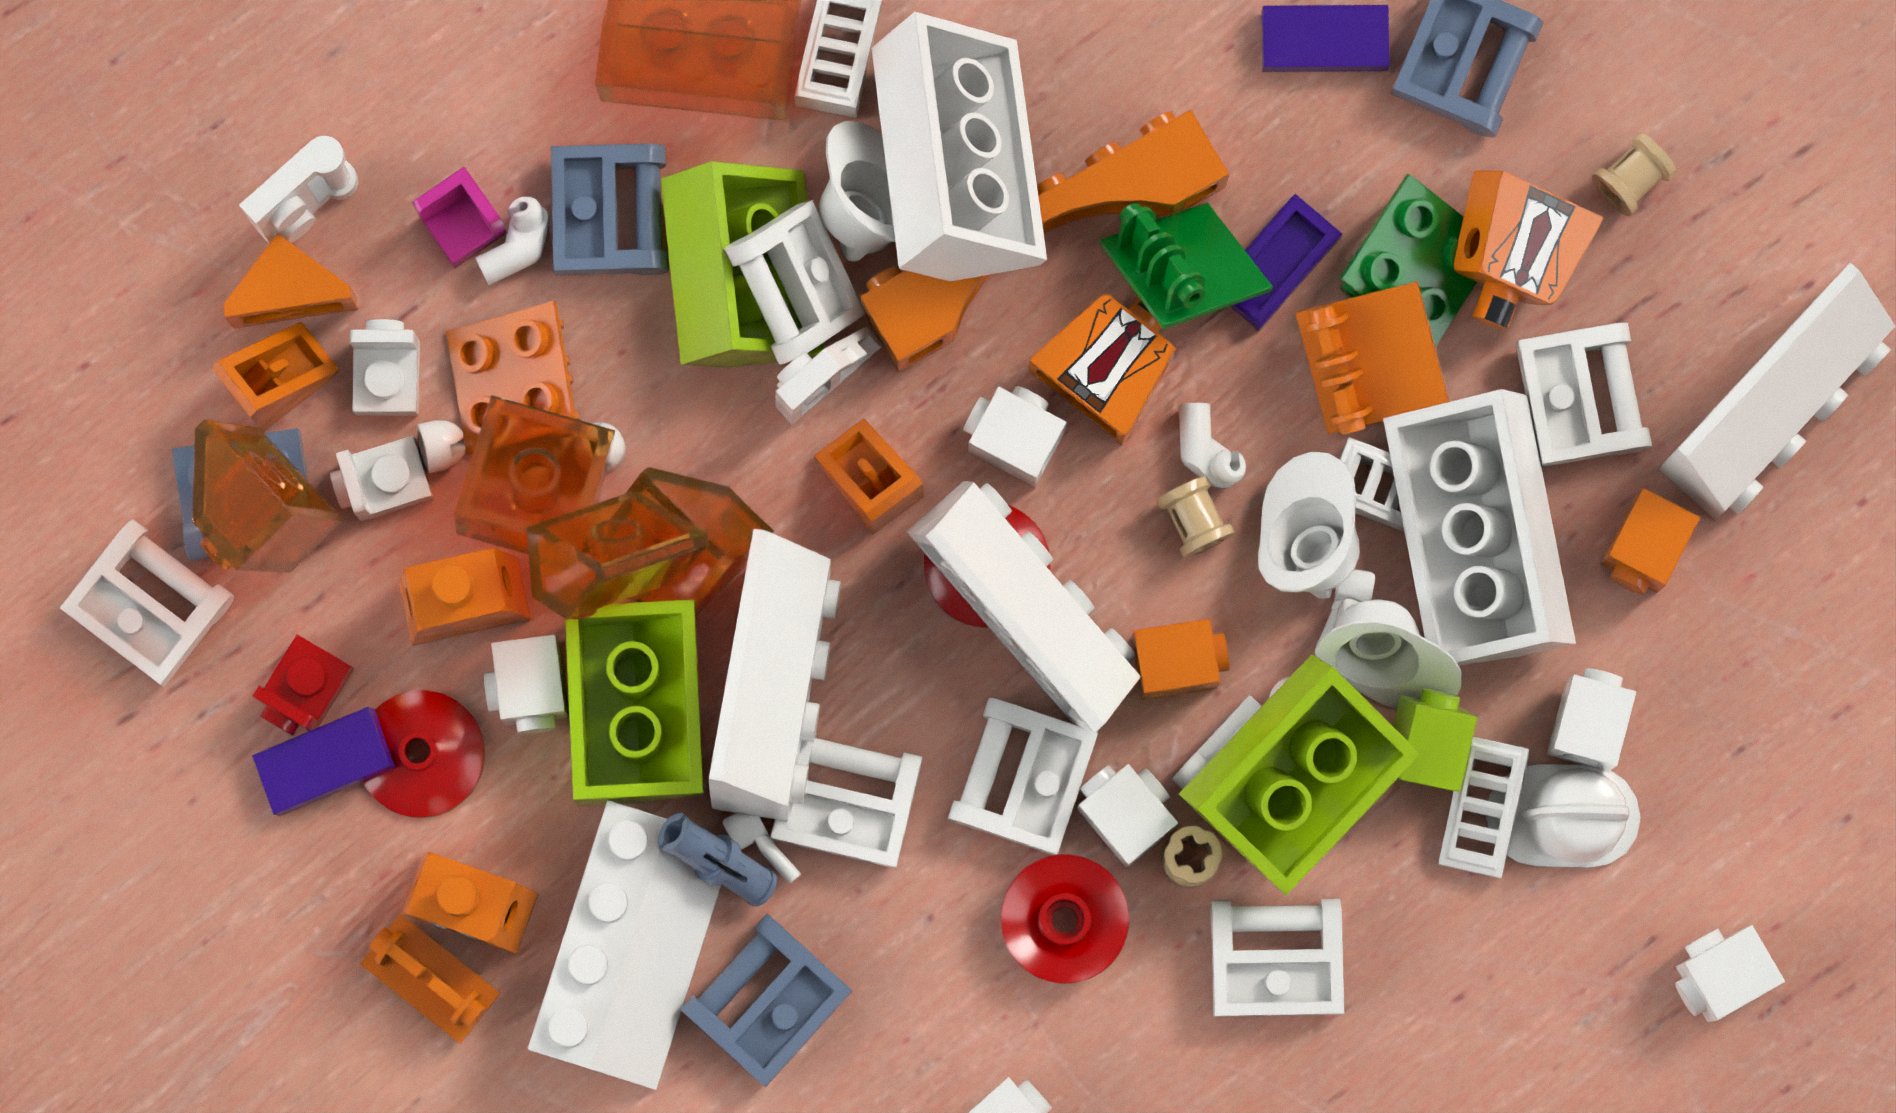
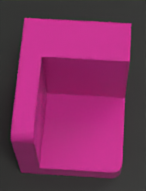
(459, 217)

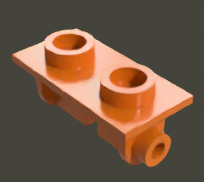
(429, 978)

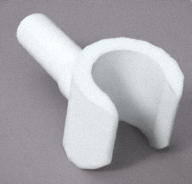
(1357, 587)
(750, 829)

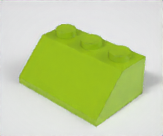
(712, 300)
(634, 703)
(1299, 773)

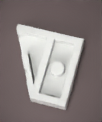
(810, 380)

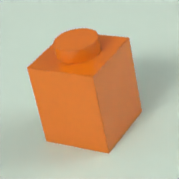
(1649, 543)
(1179, 658)

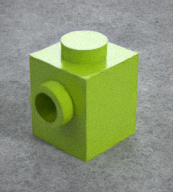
(1440, 734)

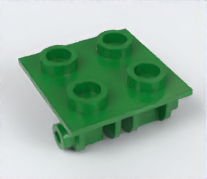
(1409, 244)
(1182, 263)

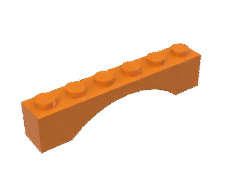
(1162, 171)

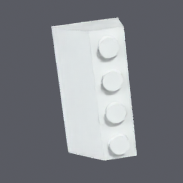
(957, 150)
(1781, 394)
(1479, 528)
(1026, 605)
(771, 679)
(625, 953)

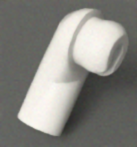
(523, 241)
(1203, 453)

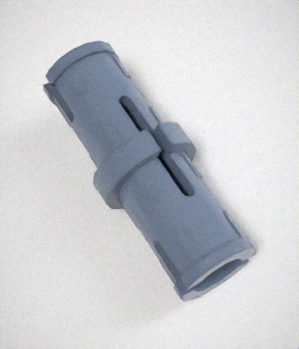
(696, 848)

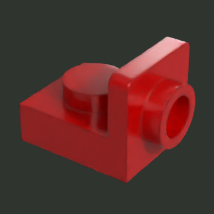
(302, 687)

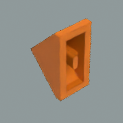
(286, 287)
(276, 373)
(870, 475)

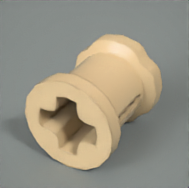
(1634, 174)
(1195, 517)
(1184, 874)

